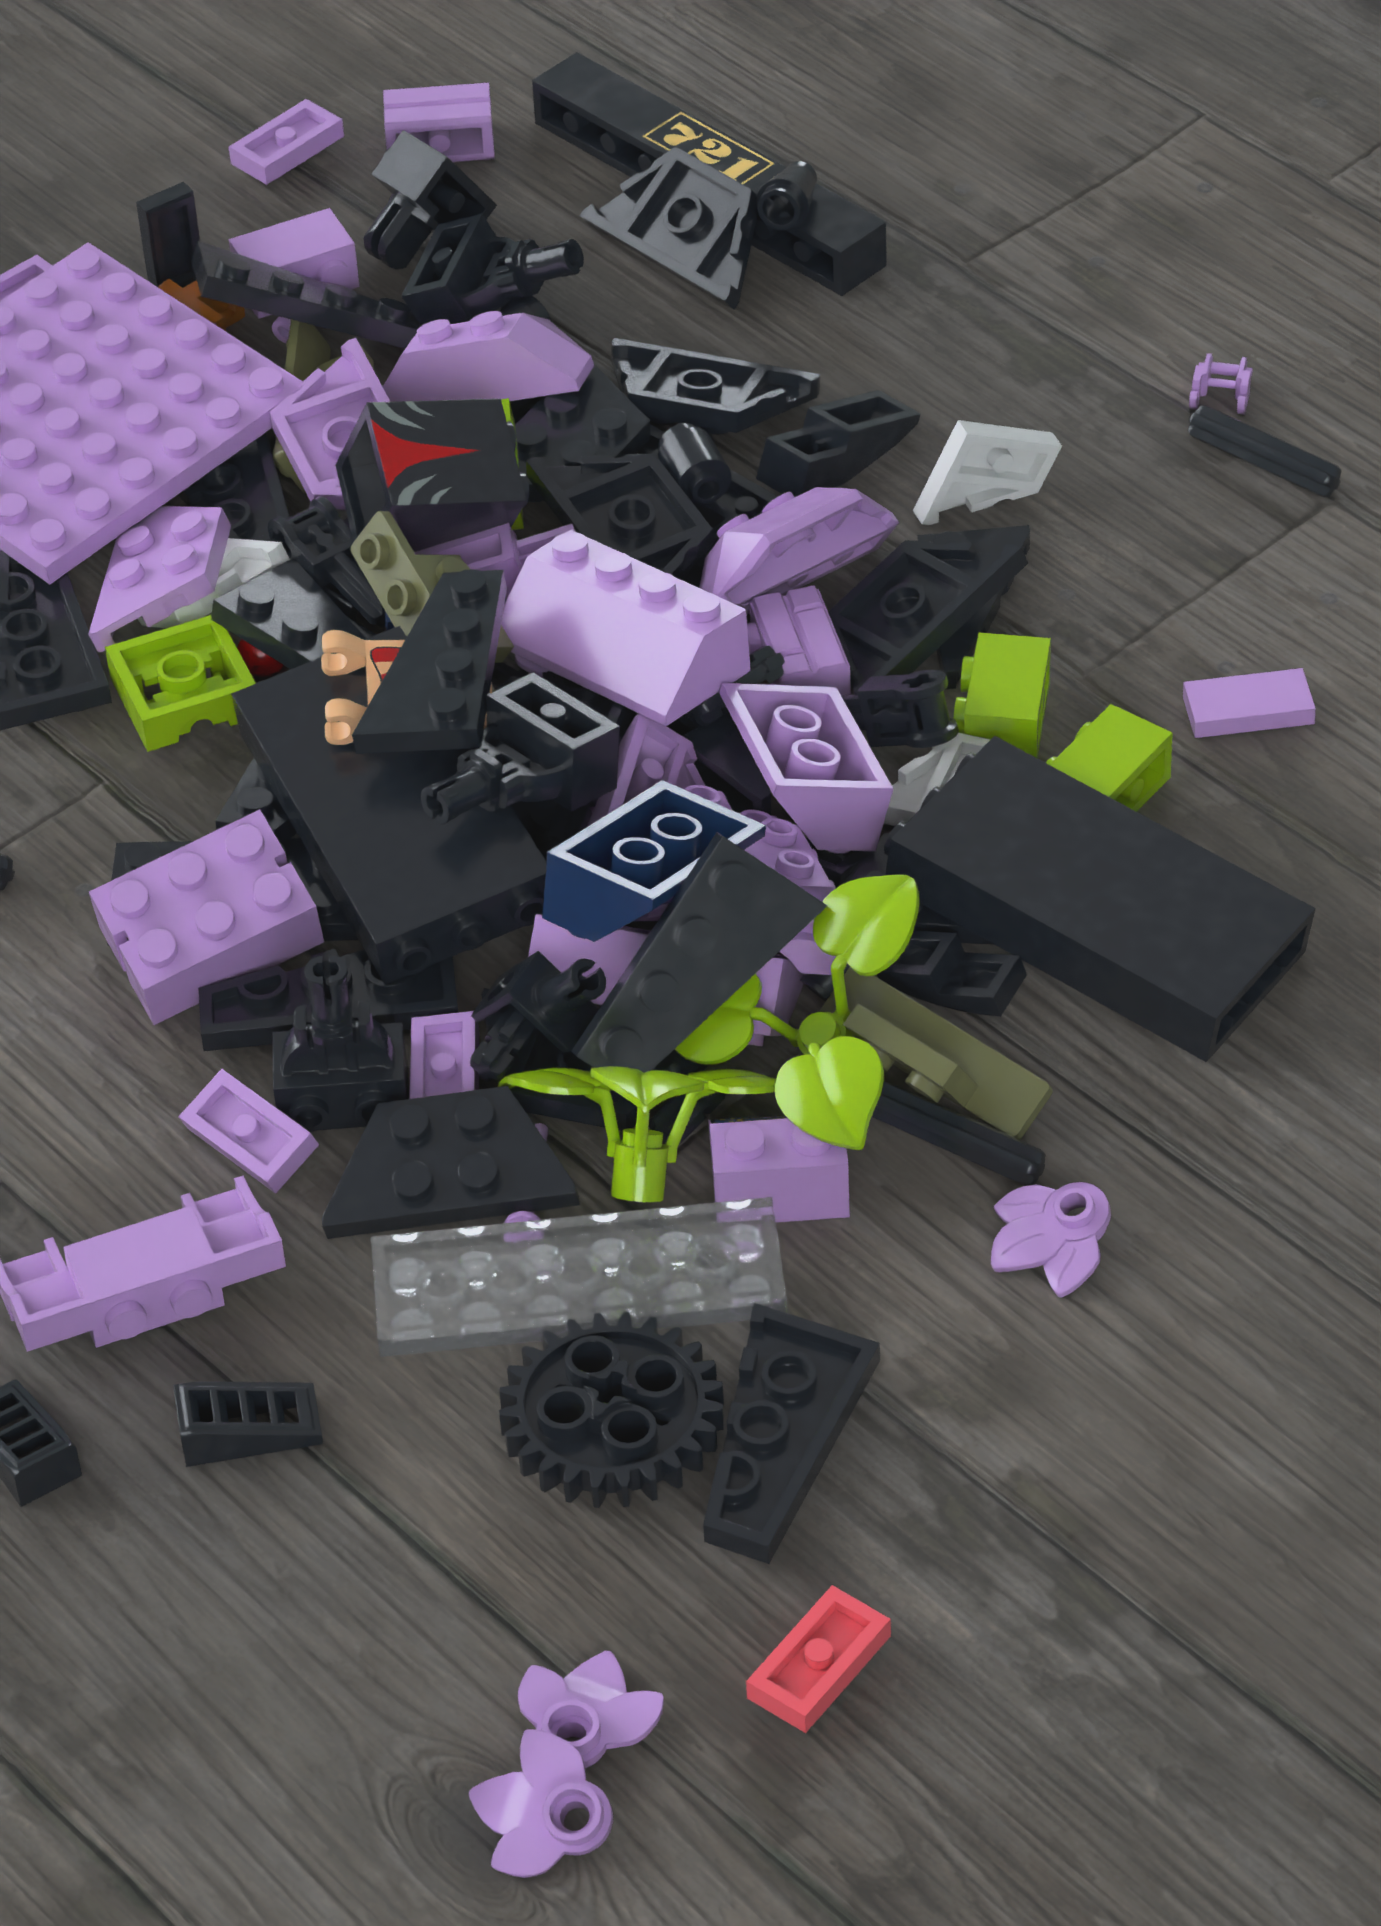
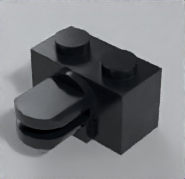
(425, 193)

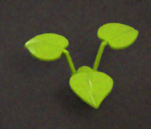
(838, 1077)
(640, 1155)

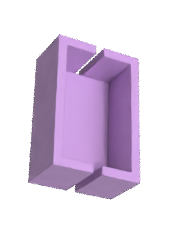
(206, 915)

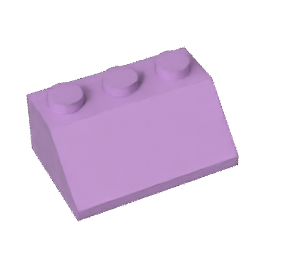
(814, 761)

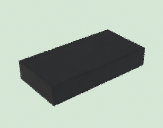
(169, 234)

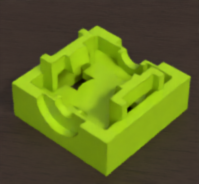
(178, 662)

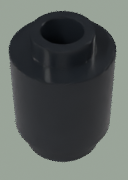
(694, 463)

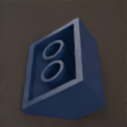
(635, 858)

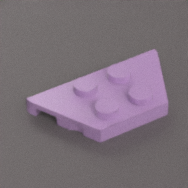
(321, 418)
(160, 567)

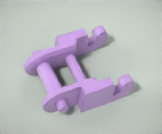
(1202, 380)

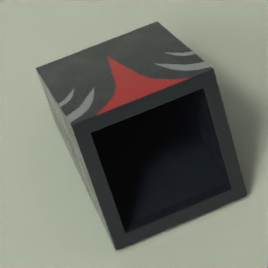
(435, 467)

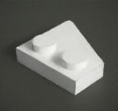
(986, 466)

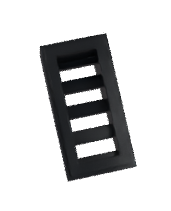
(222, 1440)
(43, 1469)

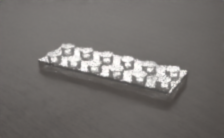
(535, 1275)

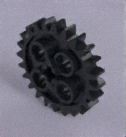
(611, 1409)

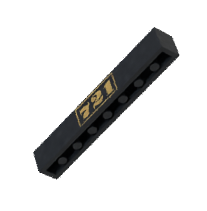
(633, 128)

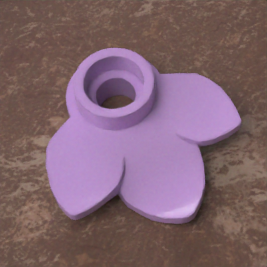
(1044, 1235)
(589, 1706)
(533, 1803)

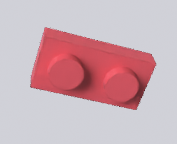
(818, 1659)

